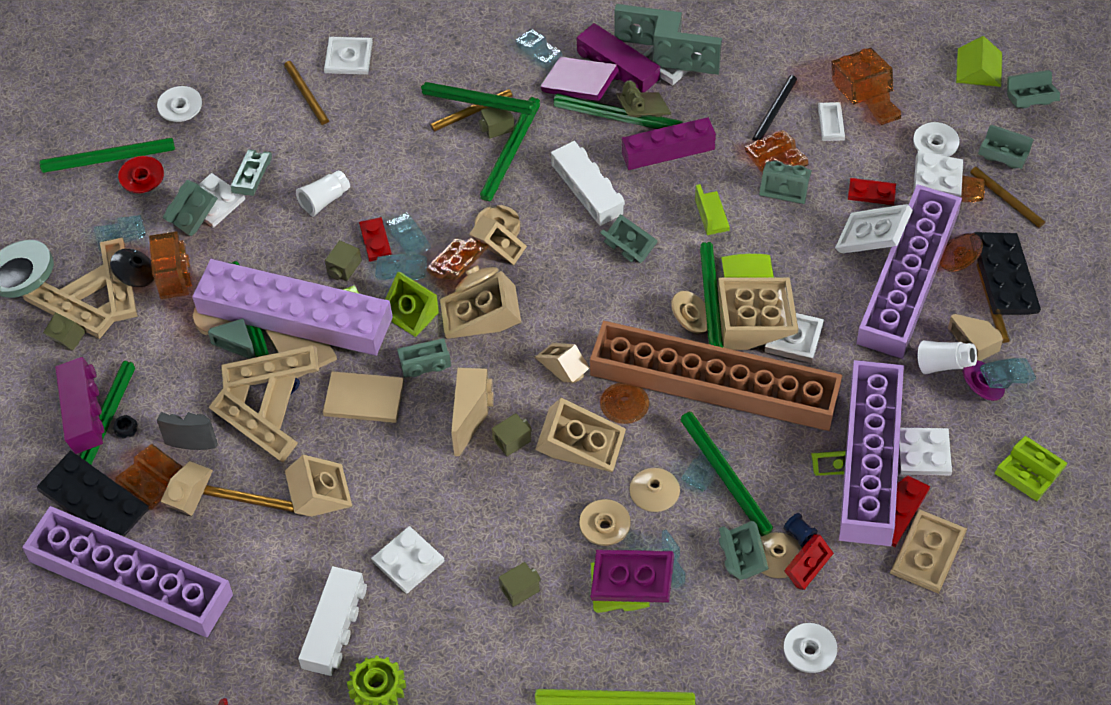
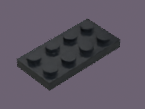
(1006, 275)
(92, 495)

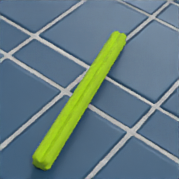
(606, 697)

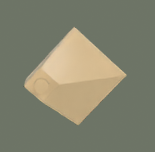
(755, 311)

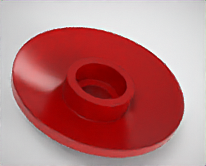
(138, 167)

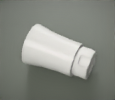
(322, 192)
(945, 356)

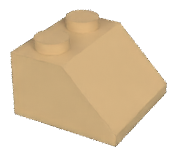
(317, 486)

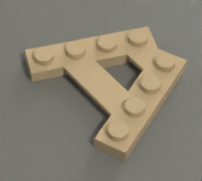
(68, 299)
(280, 373)

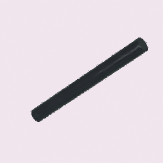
(767, 121)

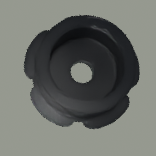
(125, 421)

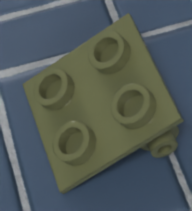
(642, 103)

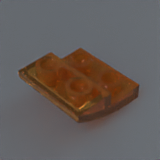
(776, 147)
(457, 258)
(149, 475)

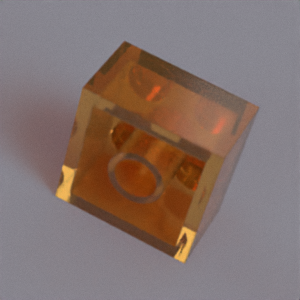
(862, 75)
(170, 265)

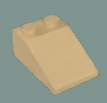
(481, 308)
(471, 405)
(580, 436)

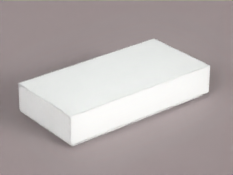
(831, 121)

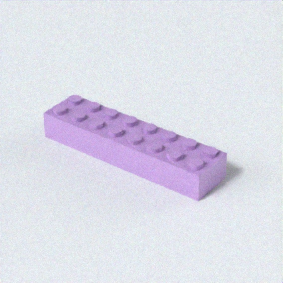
(909, 273)
(293, 307)
(872, 454)
(128, 571)

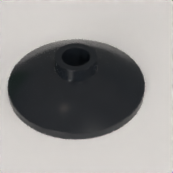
(132, 267)

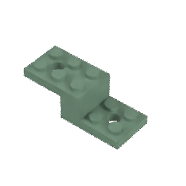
(663, 32)

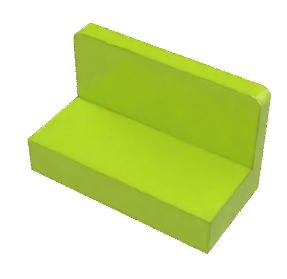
(711, 211)

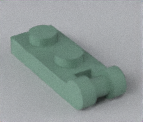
(250, 172)

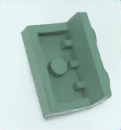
(1032, 89)
(1006, 147)
(629, 238)
(424, 358)
(743, 550)

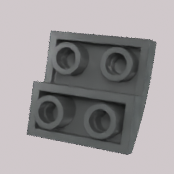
(191, 433)

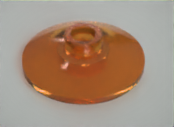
(961, 252)
(624, 411)

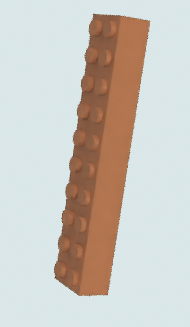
(716, 375)

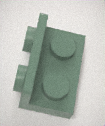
(785, 182)
(190, 207)

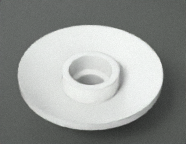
(176, 97)
(936, 133)
(810, 636)

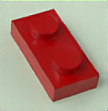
(872, 191)
(375, 238)
(808, 562)

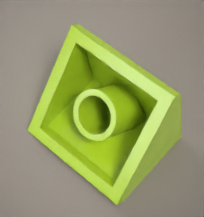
(979, 63)
(411, 304)

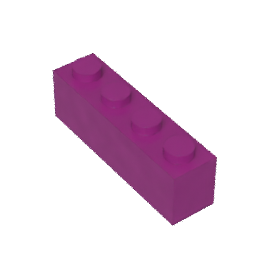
(604, 47)
(668, 143)
(79, 405)

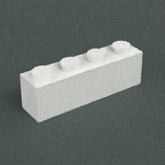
(587, 183)
(331, 621)

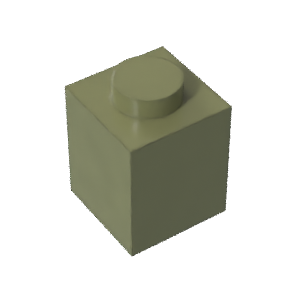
(496, 122)
(342, 261)
(64, 331)
(512, 434)
(519, 583)

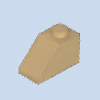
(499, 239)
(978, 332)
(564, 361)
(186, 488)

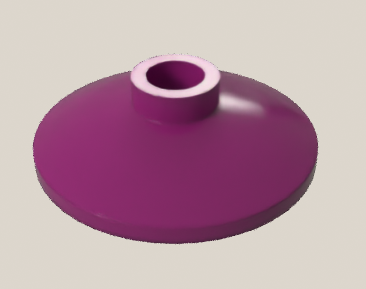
(978, 383)

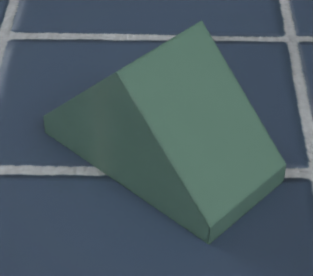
(233, 337)

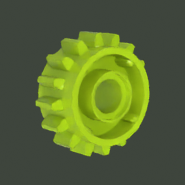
(374, 671)

